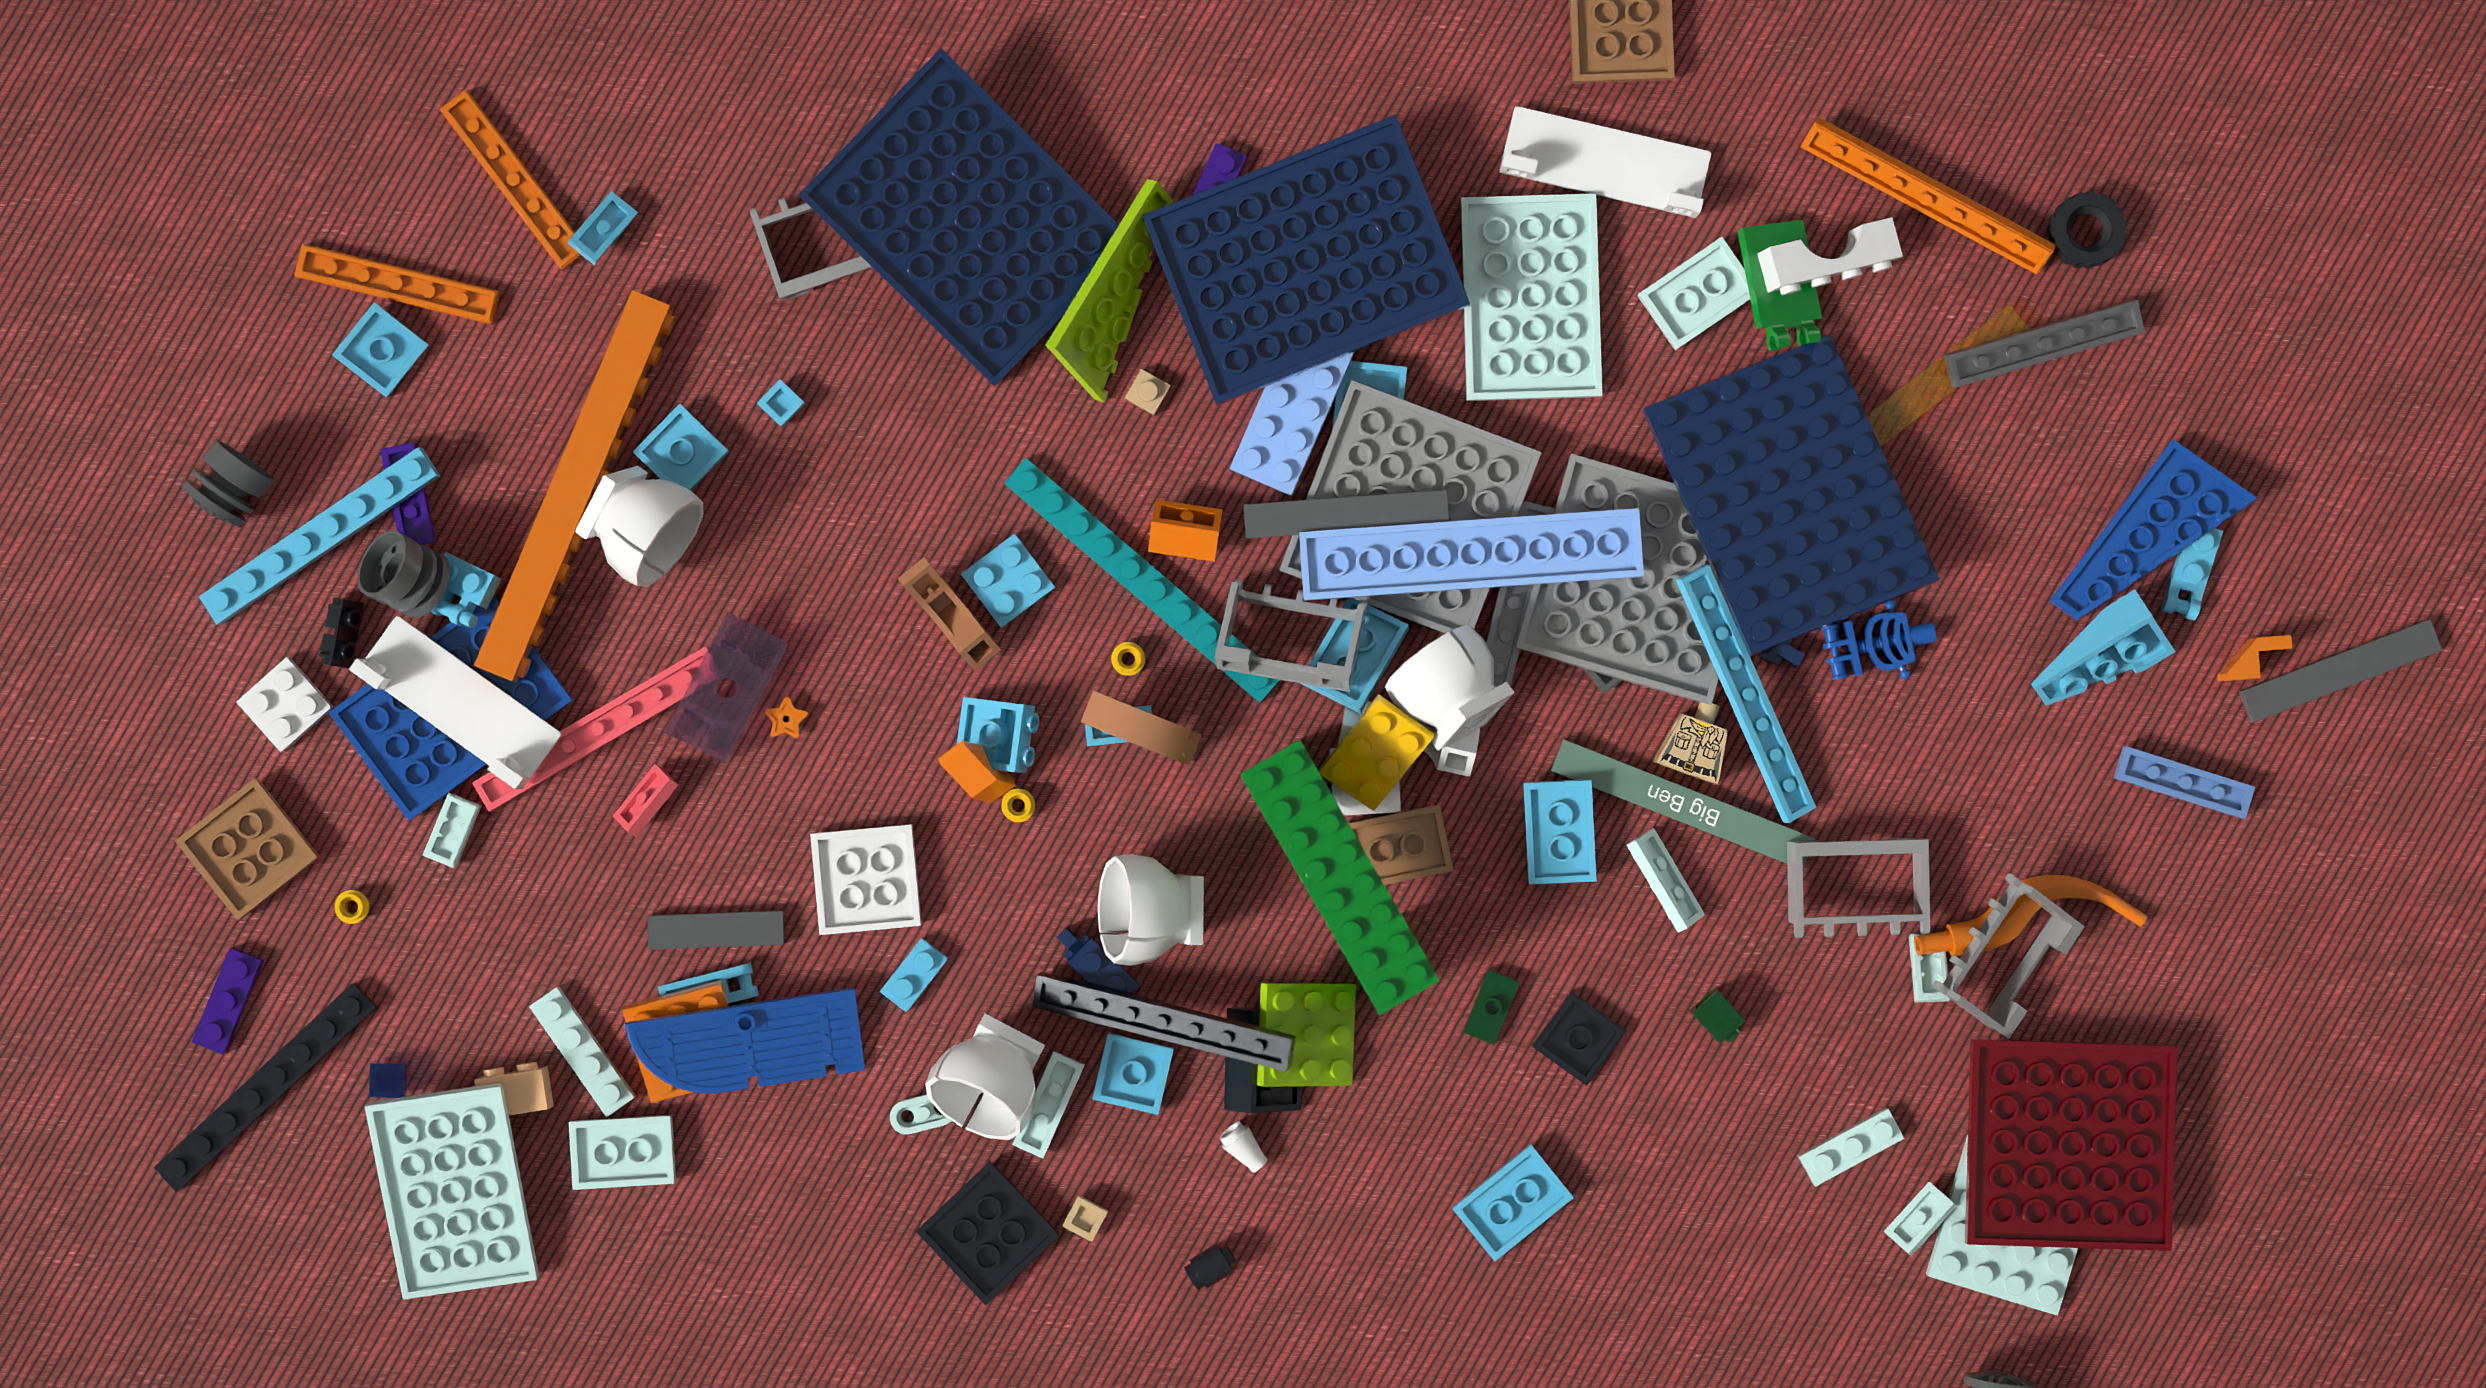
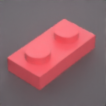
(645, 800)

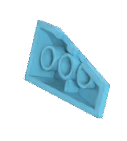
(2114, 642)

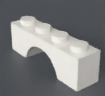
(1793, 264)
(1454, 758)

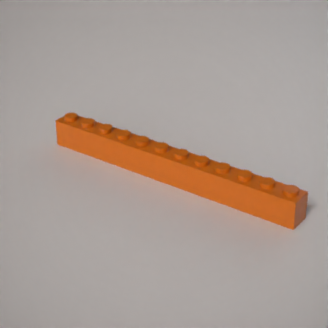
(576, 479)

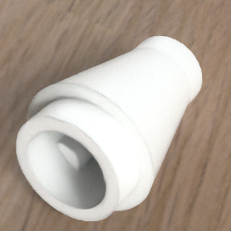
(1243, 1146)

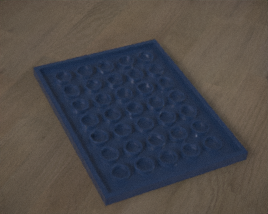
(963, 216)
(1306, 260)
(1790, 495)

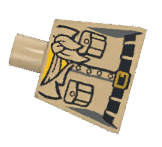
(1695, 745)

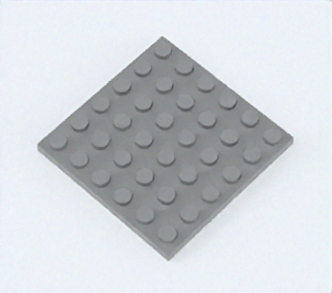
(1404, 448)
(1626, 625)

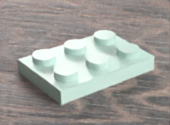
(1697, 293)
(622, 1152)

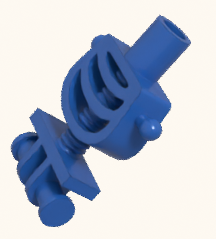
(1909, 636)

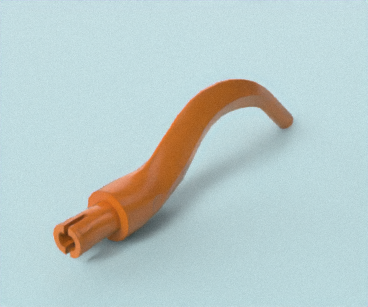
(2054, 887)

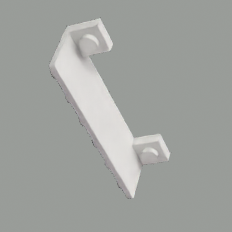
(1605, 162)
(458, 702)

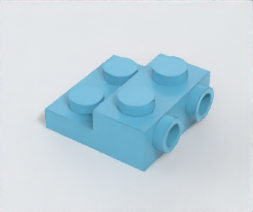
(1001, 730)

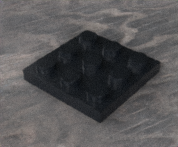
(988, 1232)

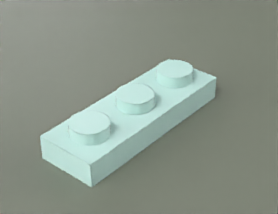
(1665, 880)
(1051, 1100)
(1850, 1146)

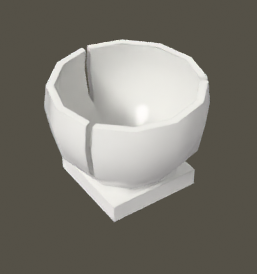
(641, 523)
(1450, 686)
(1151, 906)
(991, 1063)

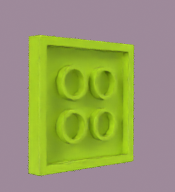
(1323, 1027)

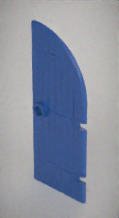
(765, 1039)

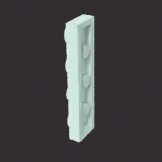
(582, 1051)

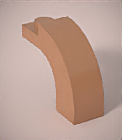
(949, 613)
(1141, 728)

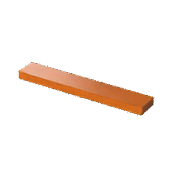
(512, 177)
(397, 284)

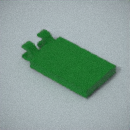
(1772, 309)

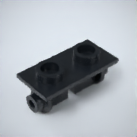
(346, 618)

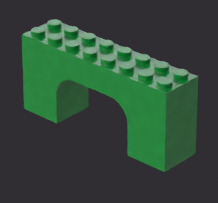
(1339, 877)

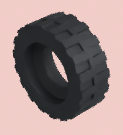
(2110, 218)

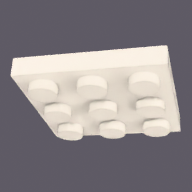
(866, 879)

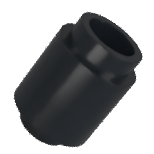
(1210, 1266)

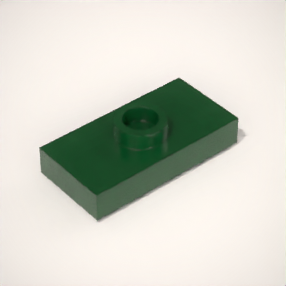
(1491, 1007)

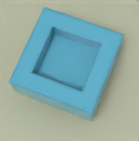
(781, 403)

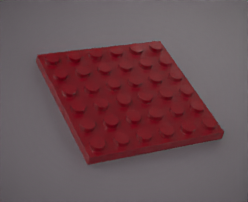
(2071, 1144)

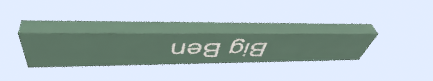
(1676, 801)

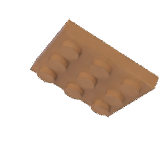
(1621, 40)
(247, 849)

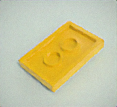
(1376, 753)

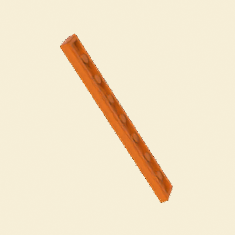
(1927, 195)

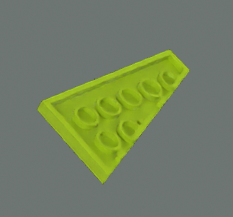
(1108, 298)

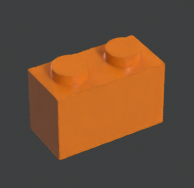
(1185, 530)

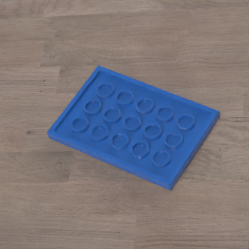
(413, 756)

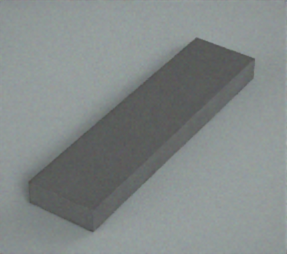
(716, 930)

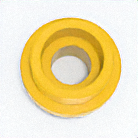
(1117, 655)
(1008, 800)
(341, 906)

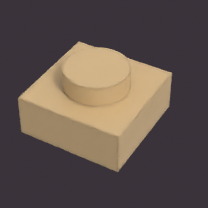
(1147, 392)
(1085, 1218)

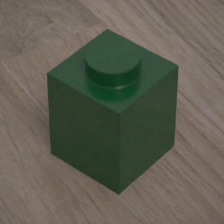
(1718, 1017)

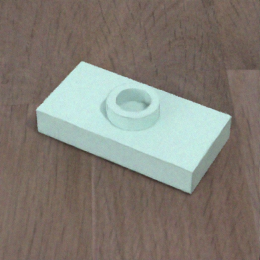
(452, 830)
(1925, 971)

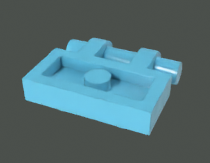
(471, 584)

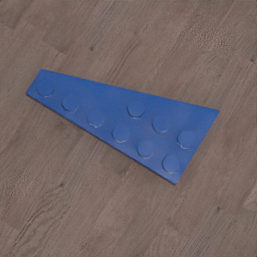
(2162, 516)

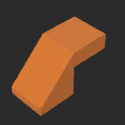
(2246, 660)
(973, 772)

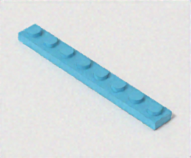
(319, 536)
(1746, 693)

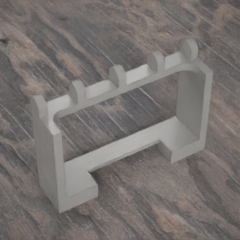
(806, 283)
(1323, 675)
(1921, 886)
(2058, 933)

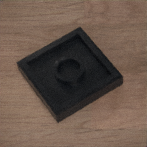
(1578, 1038)

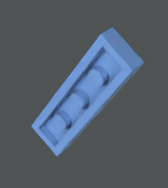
(2184, 782)

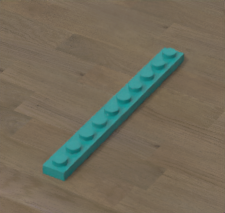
(1128, 569)

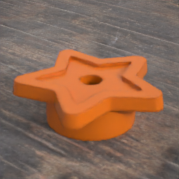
(795, 716)

